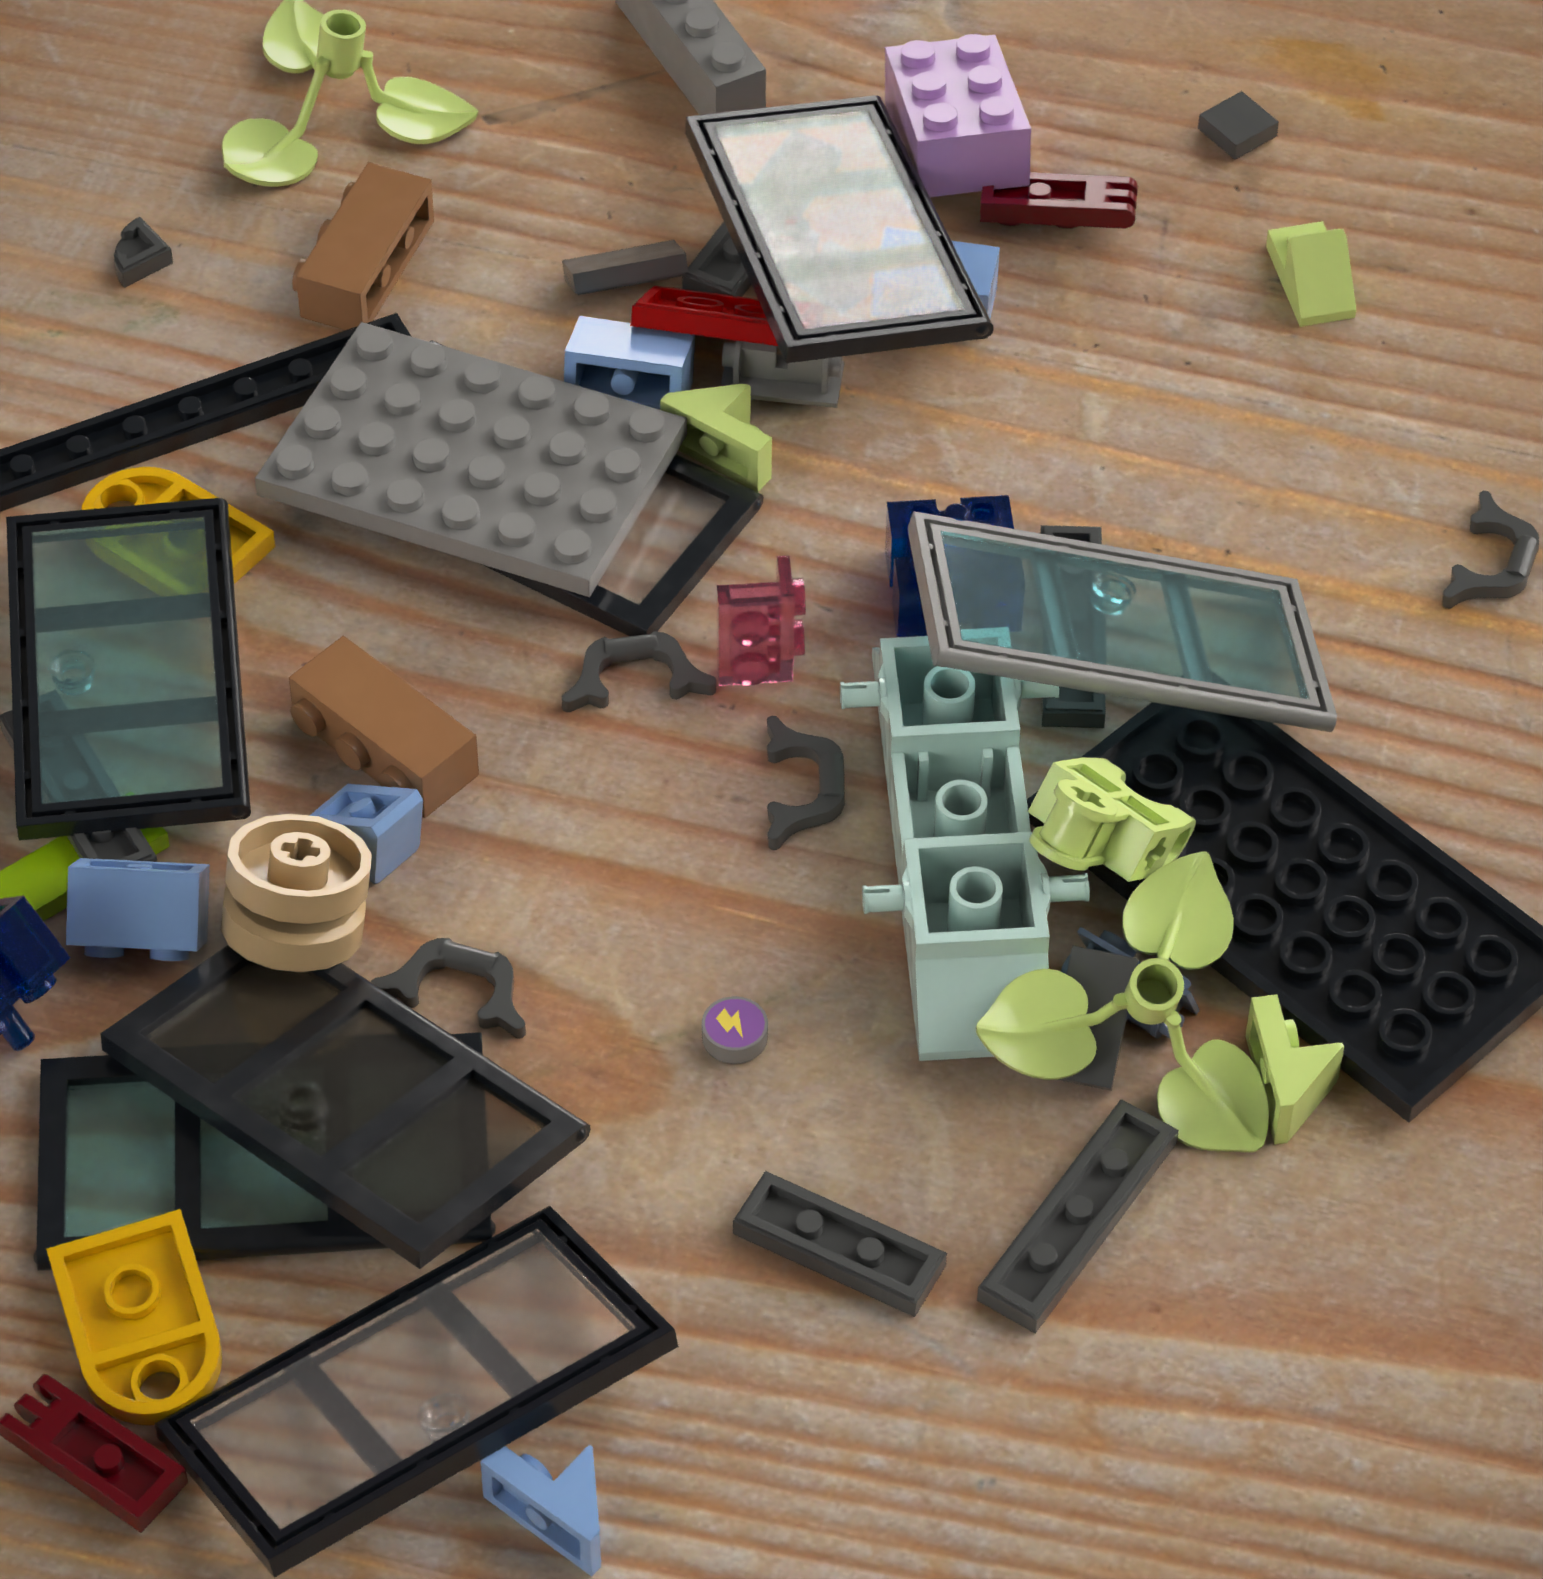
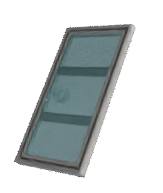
(1118, 622)

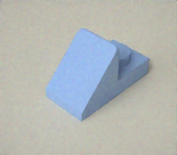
(383, 817)
(555, 1511)

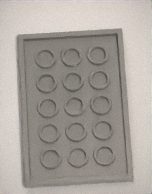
(473, 458)

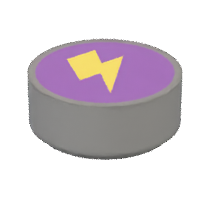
(734, 1030)

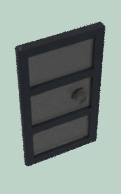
(347, 1096)

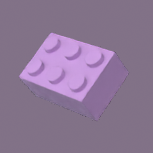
(958, 114)

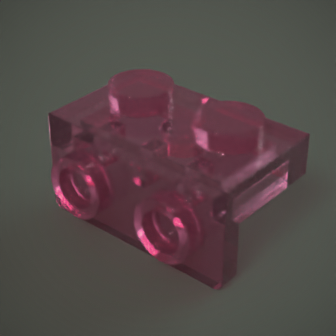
(759, 629)

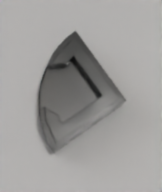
(140, 253)

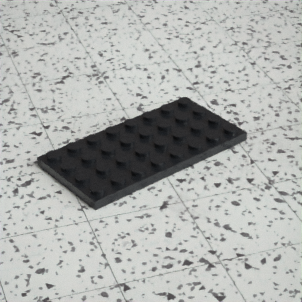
(1337, 903)

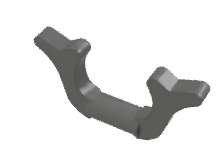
(1514, 578)
(655, 645)
(831, 798)
(446, 953)

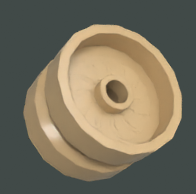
(295, 892)

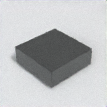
(1238, 125)

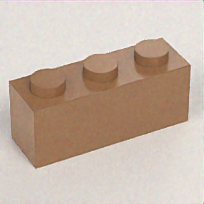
(364, 247)
(382, 724)

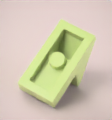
(1314, 271)
(722, 432)
(1292, 1075)

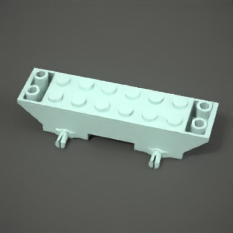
(961, 839)

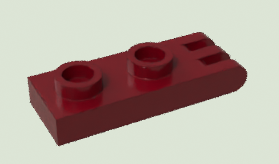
(1063, 201)
(94, 1453)

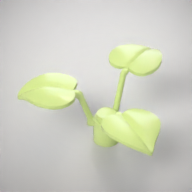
(332, 45)
(1181, 917)

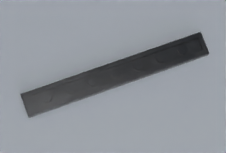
(170, 420)

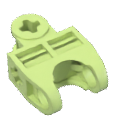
(1100, 821)

